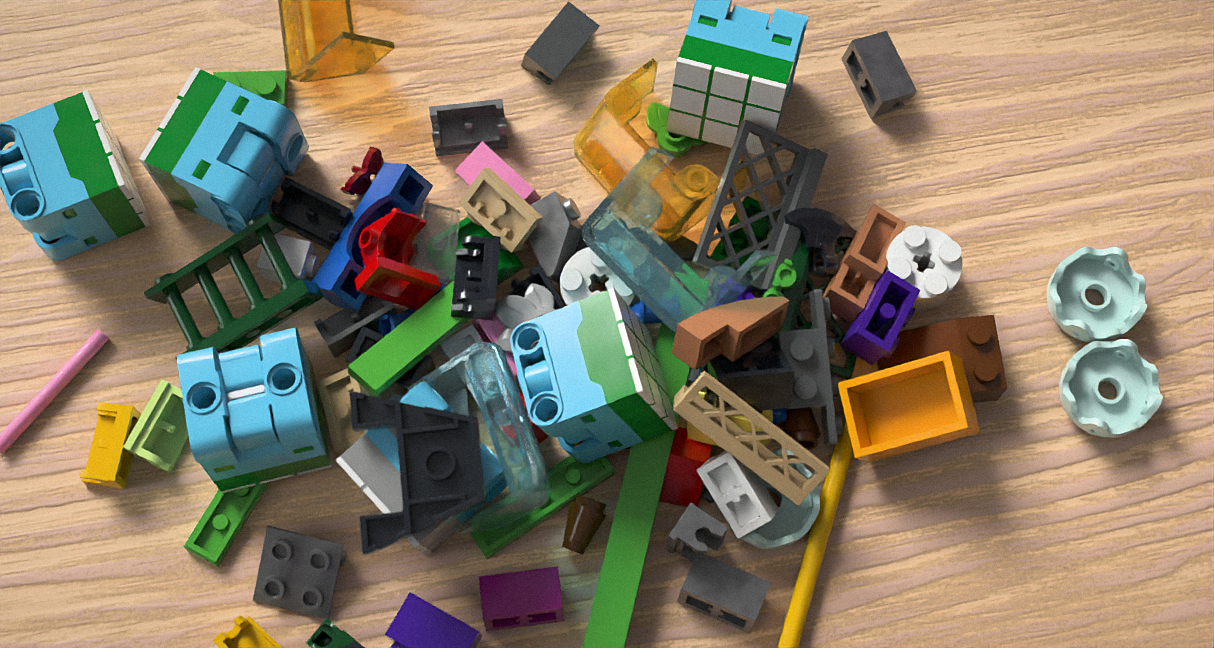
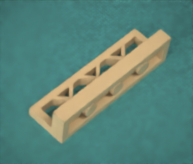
(744, 444)

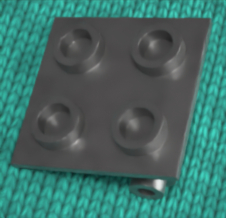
(298, 572)

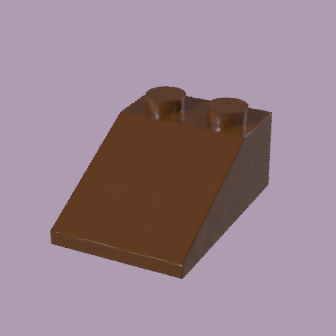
(969, 338)

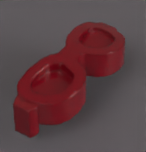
(361, 181)

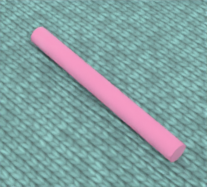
(52, 389)

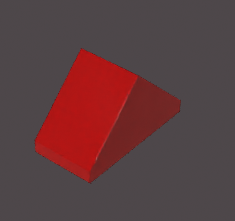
(681, 480)

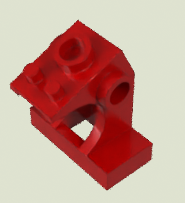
(386, 256)

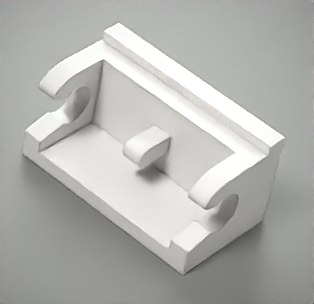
(738, 493)

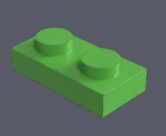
(266, 84)

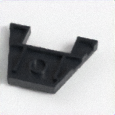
(436, 462)

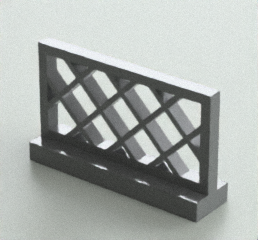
(795, 194)

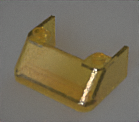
(322, 41)
(612, 148)

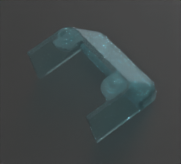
(625, 242)
(508, 426)

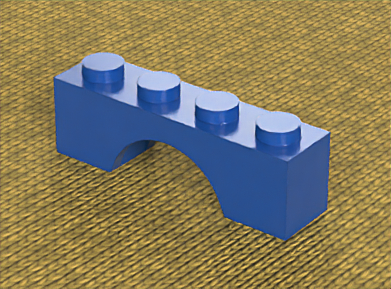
(392, 188)

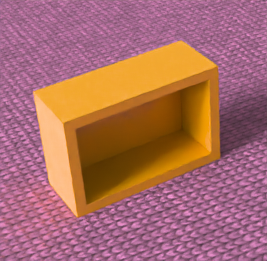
(908, 407)

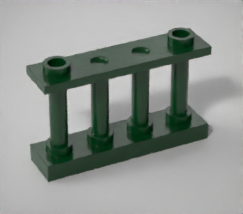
(263, 313)

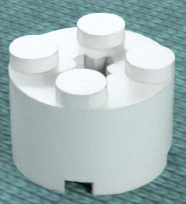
(935, 254)
(584, 270)

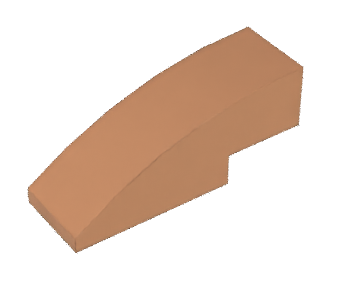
(862, 263)
(728, 329)

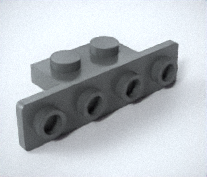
(809, 356)

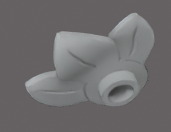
(516, 309)

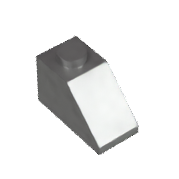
(556, 234)

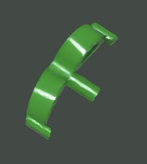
(784, 279)

